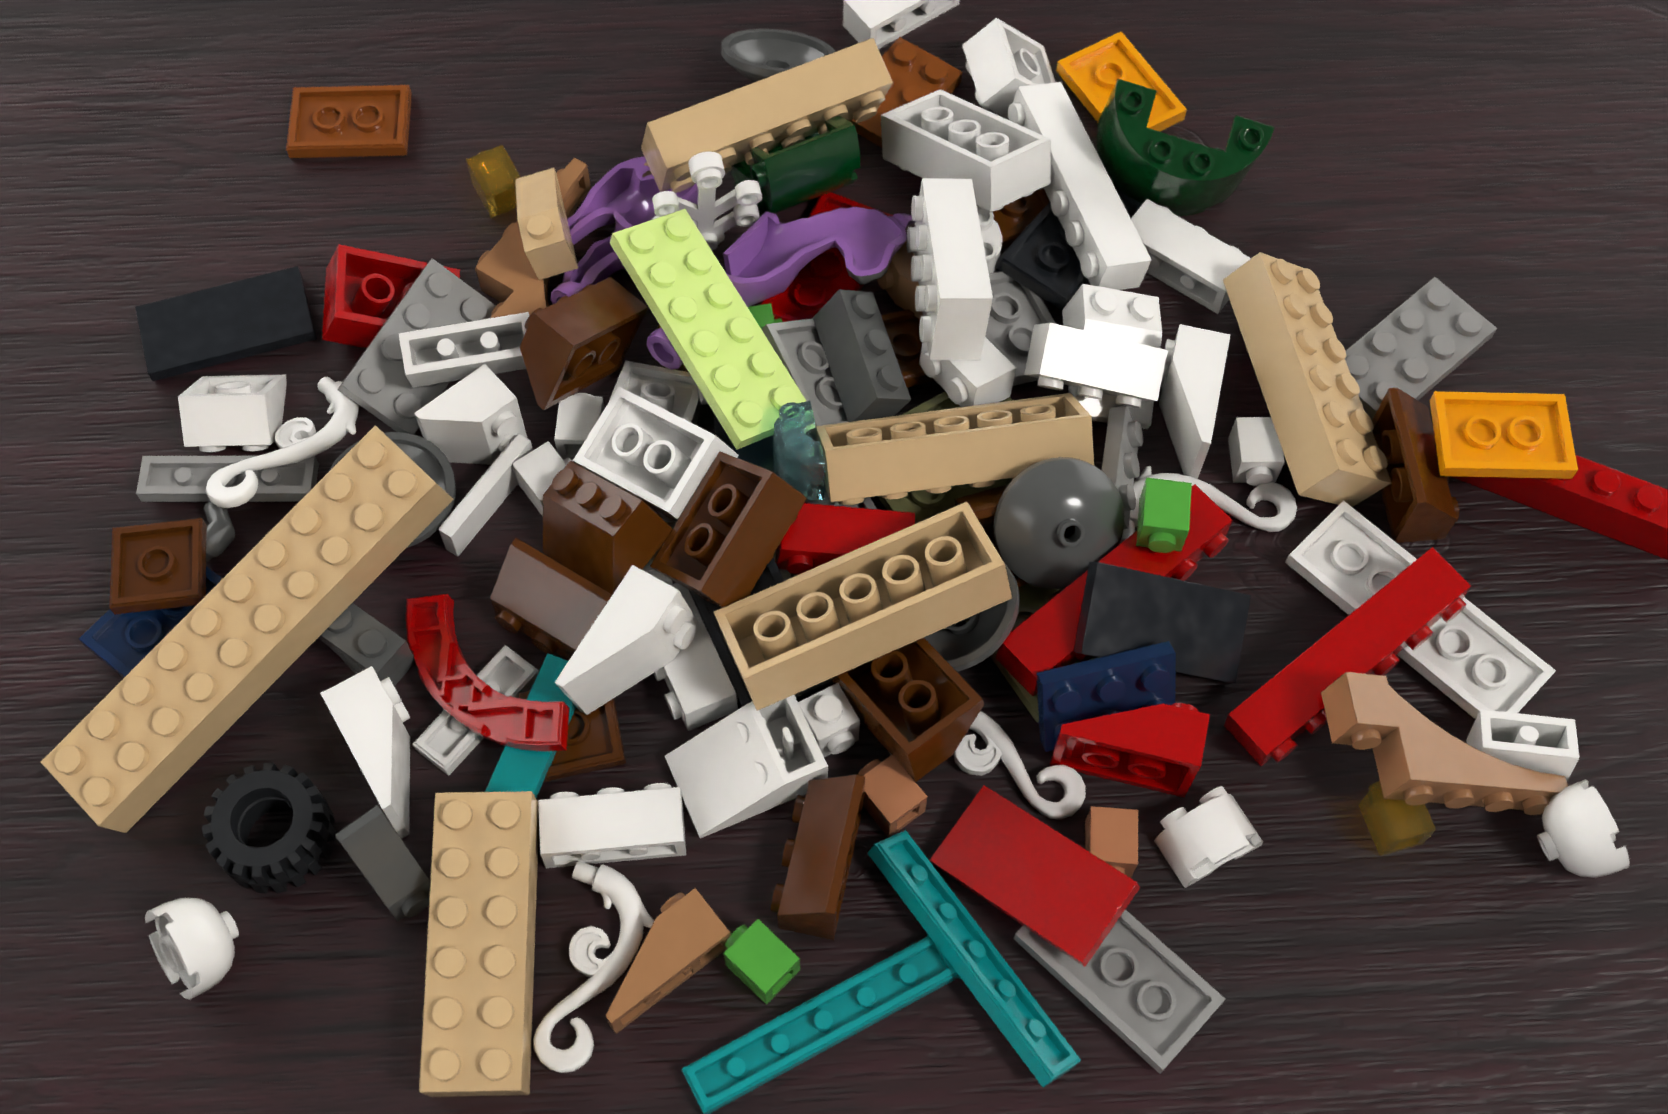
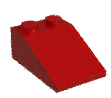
(363, 292)
(1140, 747)

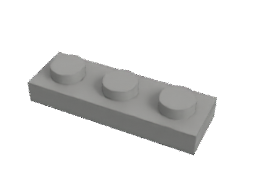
(1120, 455)

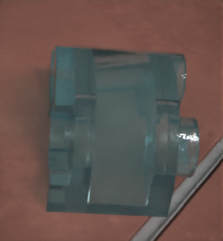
(795, 453)

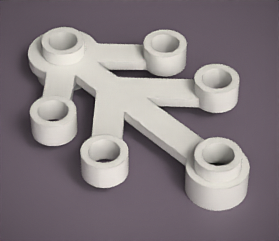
(707, 172)

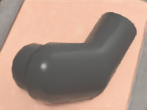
(219, 531)

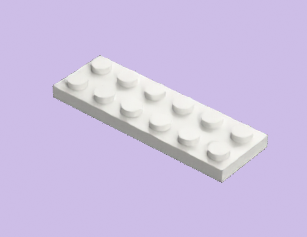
(1465, 659)

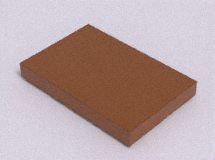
(349, 121)

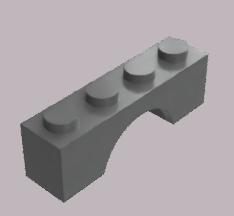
(367, 643)

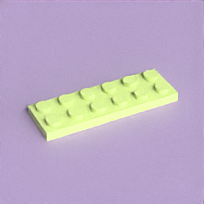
(707, 325)

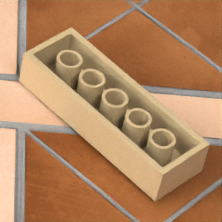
(768, 113)
(1306, 381)
(951, 447)
(863, 605)
(480, 945)

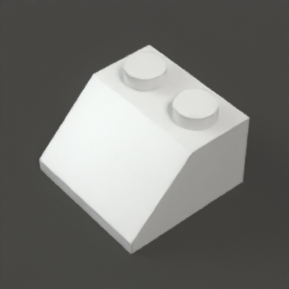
(1001, 61)
(232, 411)
(472, 419)

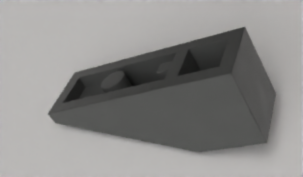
(386, 864)

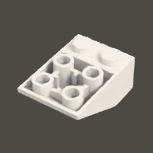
(746, 765)

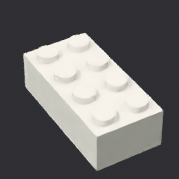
(962, 141)
(949, 269)

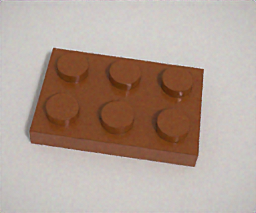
(913, 76)

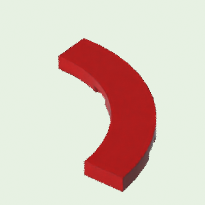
(468, 698)

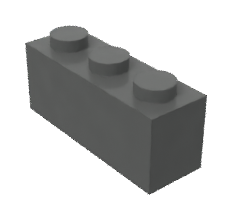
(861, 356)

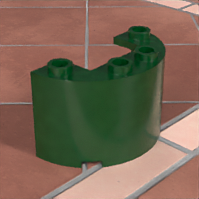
(1166, 167)
(803, 169)

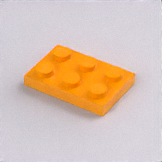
(1095, 70)
(1503, 435)

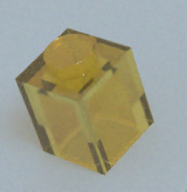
(494, 180)
(1393, 822)

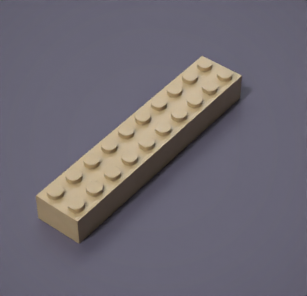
(246, 632)

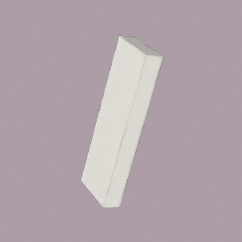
(483, 498)
(448, 741)

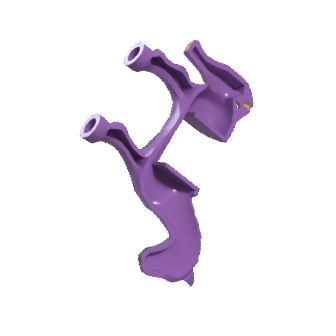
(757, 263)

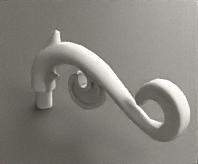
(296, 442)
(1271, 492)
(1001, 747)
(603, 973)

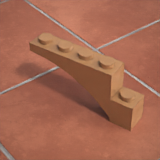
(506, 269)
(1423, 760)

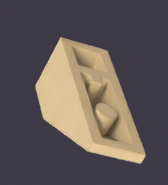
(544, 224)

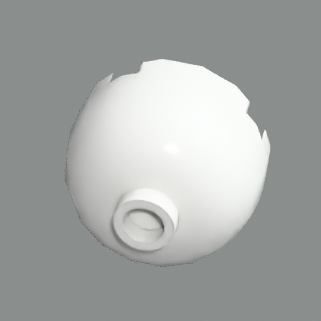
(1582, 833)
(193, 943)

